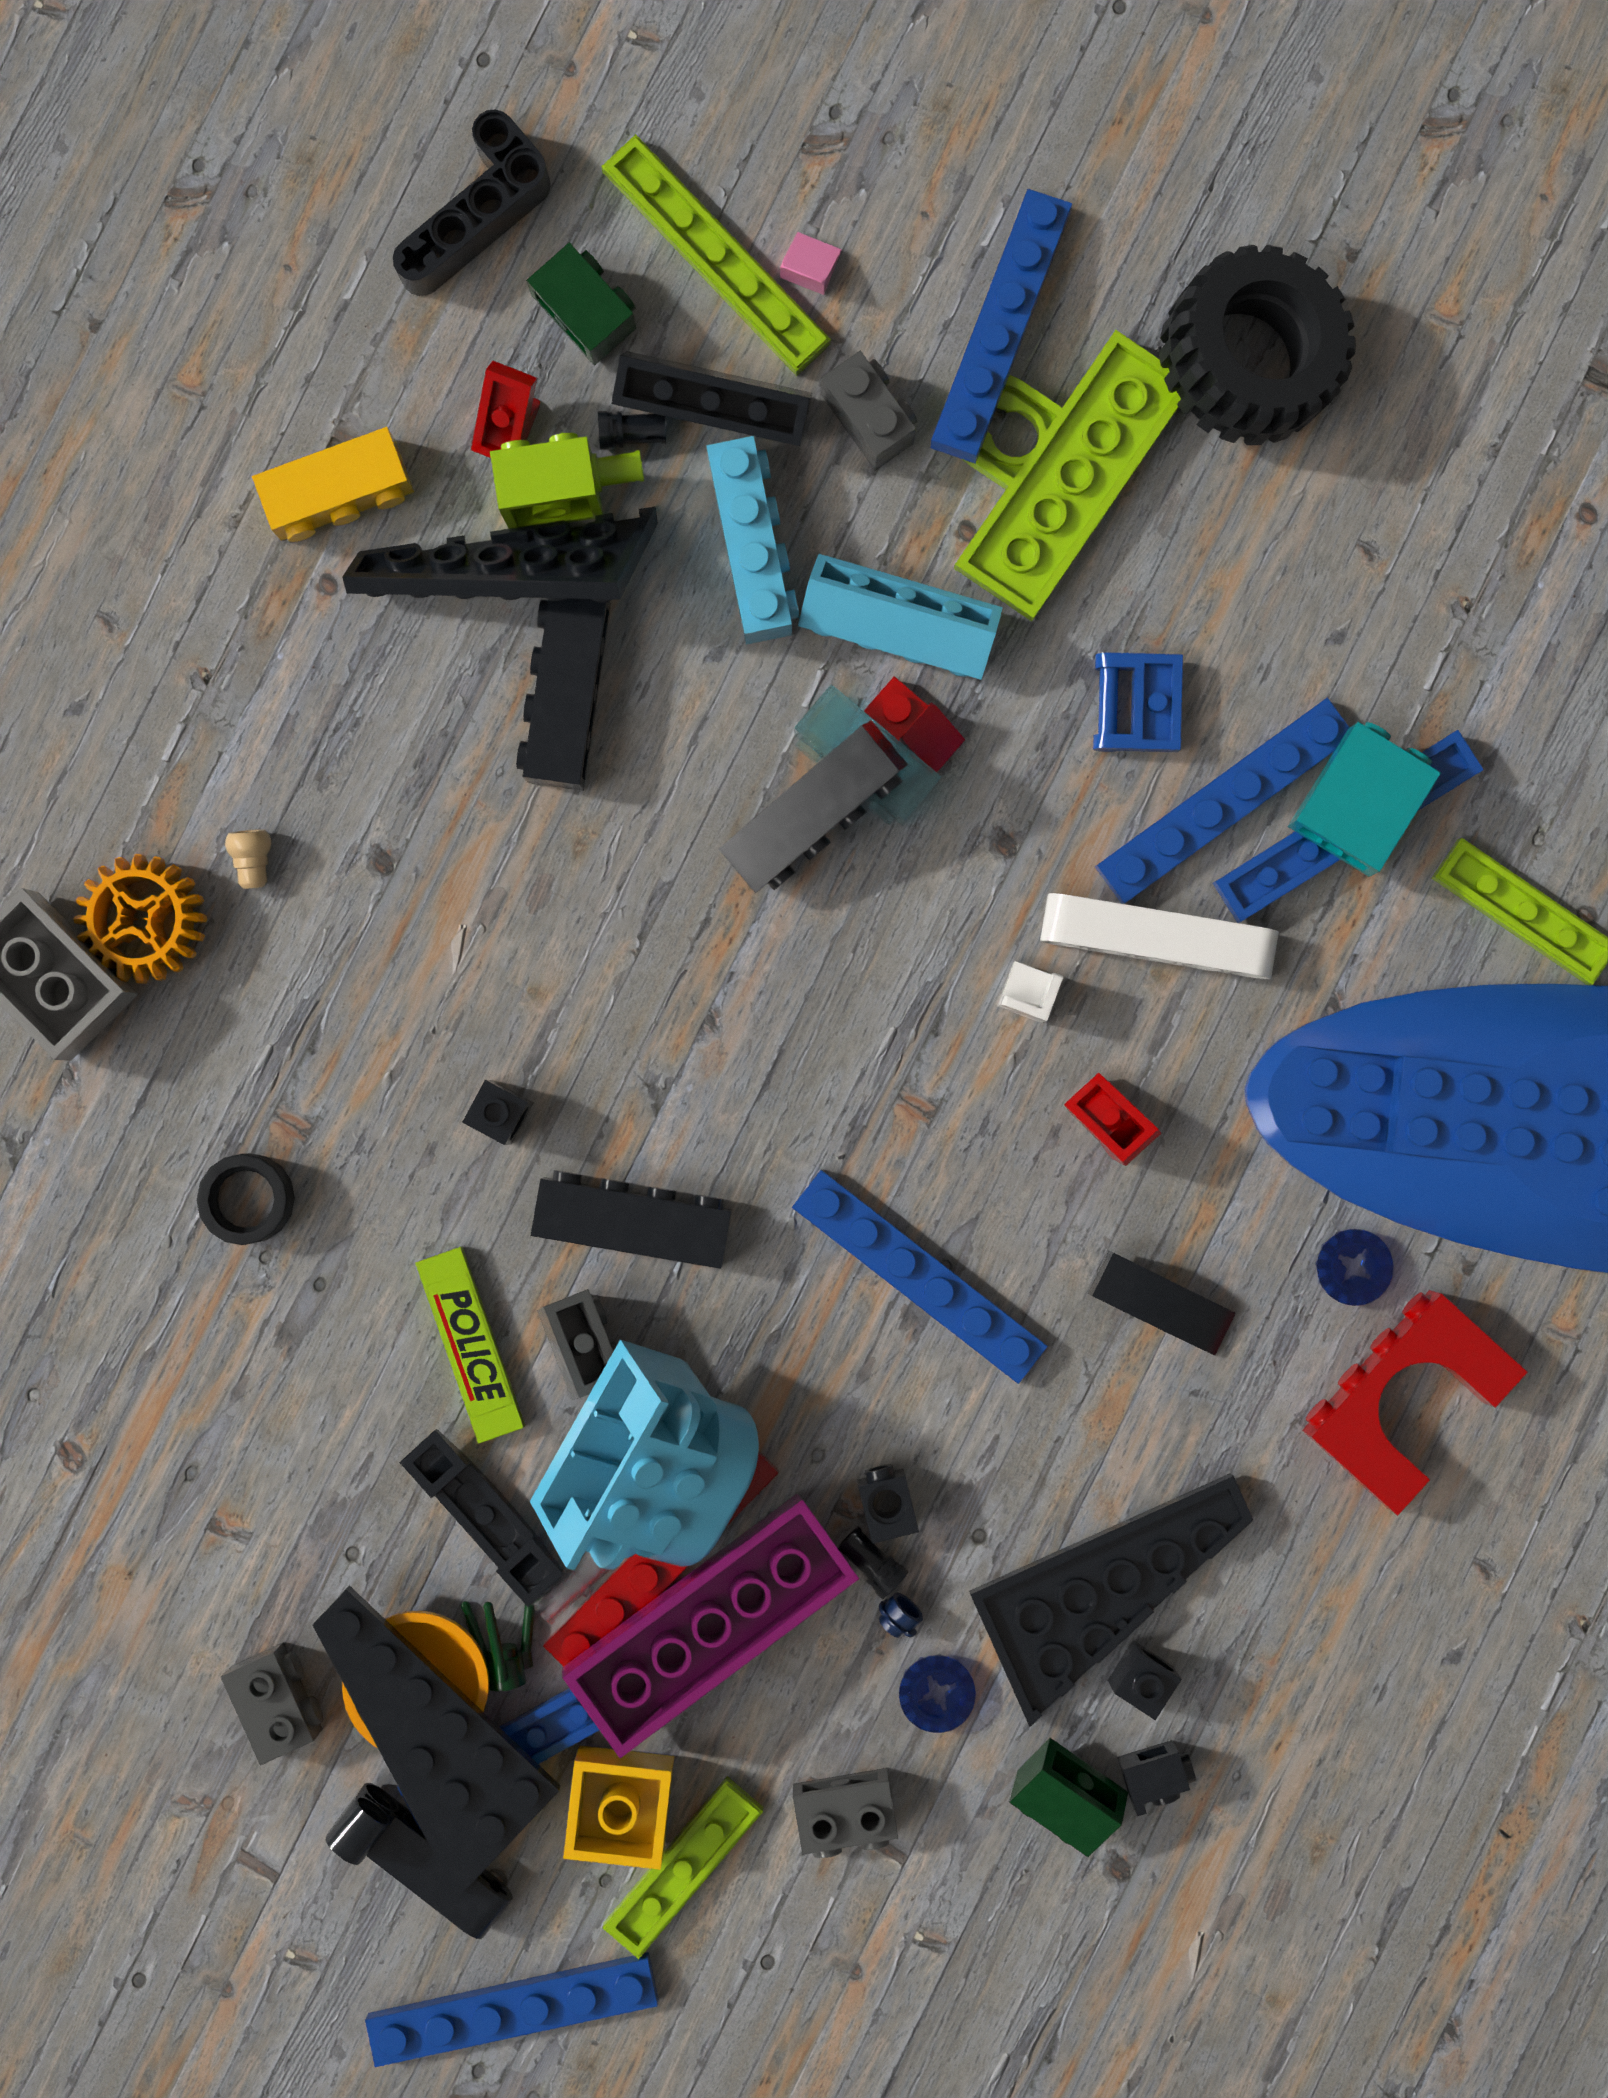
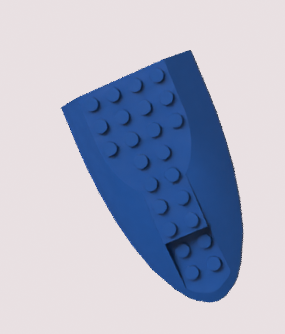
(1455, 1114)

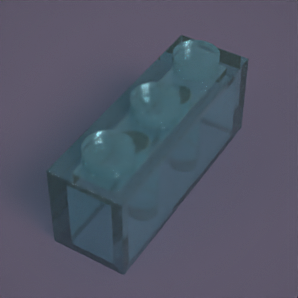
(835, 719)

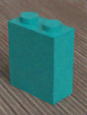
(1365, 798)

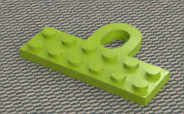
(1069, 477)

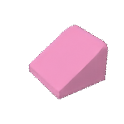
(809, 263)

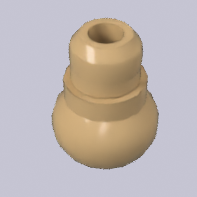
(249, 856)

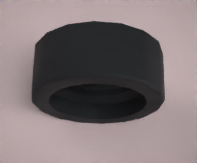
(209, 1206)

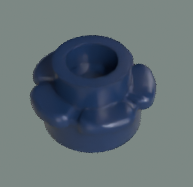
(899, 1615)

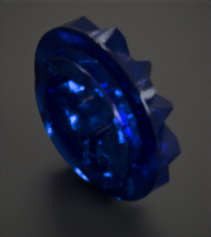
(1376, 1262)
(928, 1713)

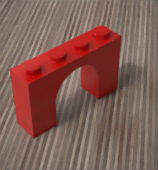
(1349, 1422)

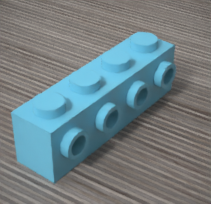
(750, 541)
(899, 616)

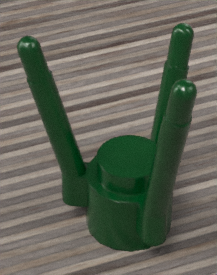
(504, 1662)

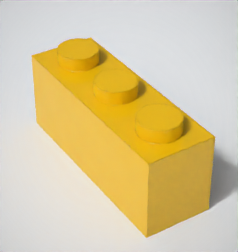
(333, 485)

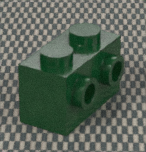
(583, 302)
(1069, 1797)

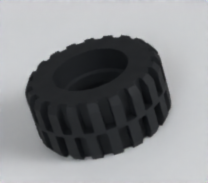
(1292, 302)

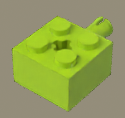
(556, 479)

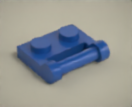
(1154, 707)

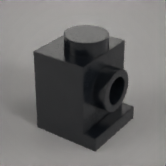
(1156, 1775)

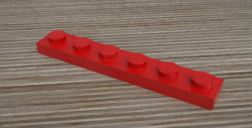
(630, 1589)

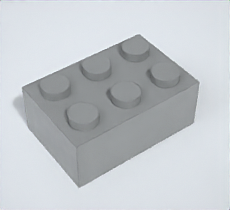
(52, 978)

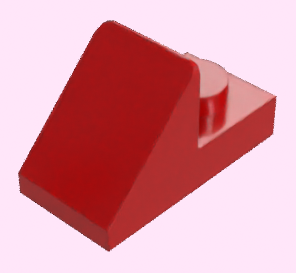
(505, 408)
(915, 724)
(1112, 1120)

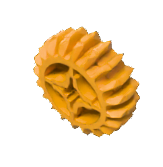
(158, 907)

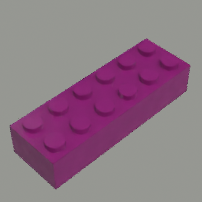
(708, 1625)

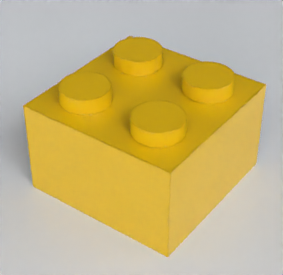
(619, 1807)

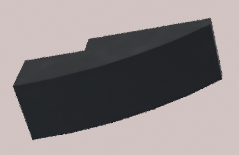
(1161, 1303)

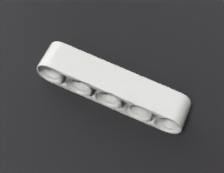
(1159, 936)

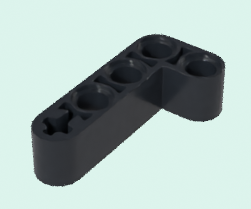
(463, 212)
(390, 1837)

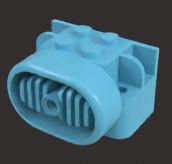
(647, 1466)

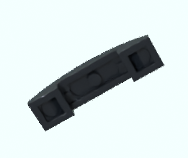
(484, 1515)

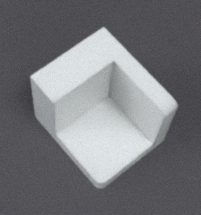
(1030, 992)

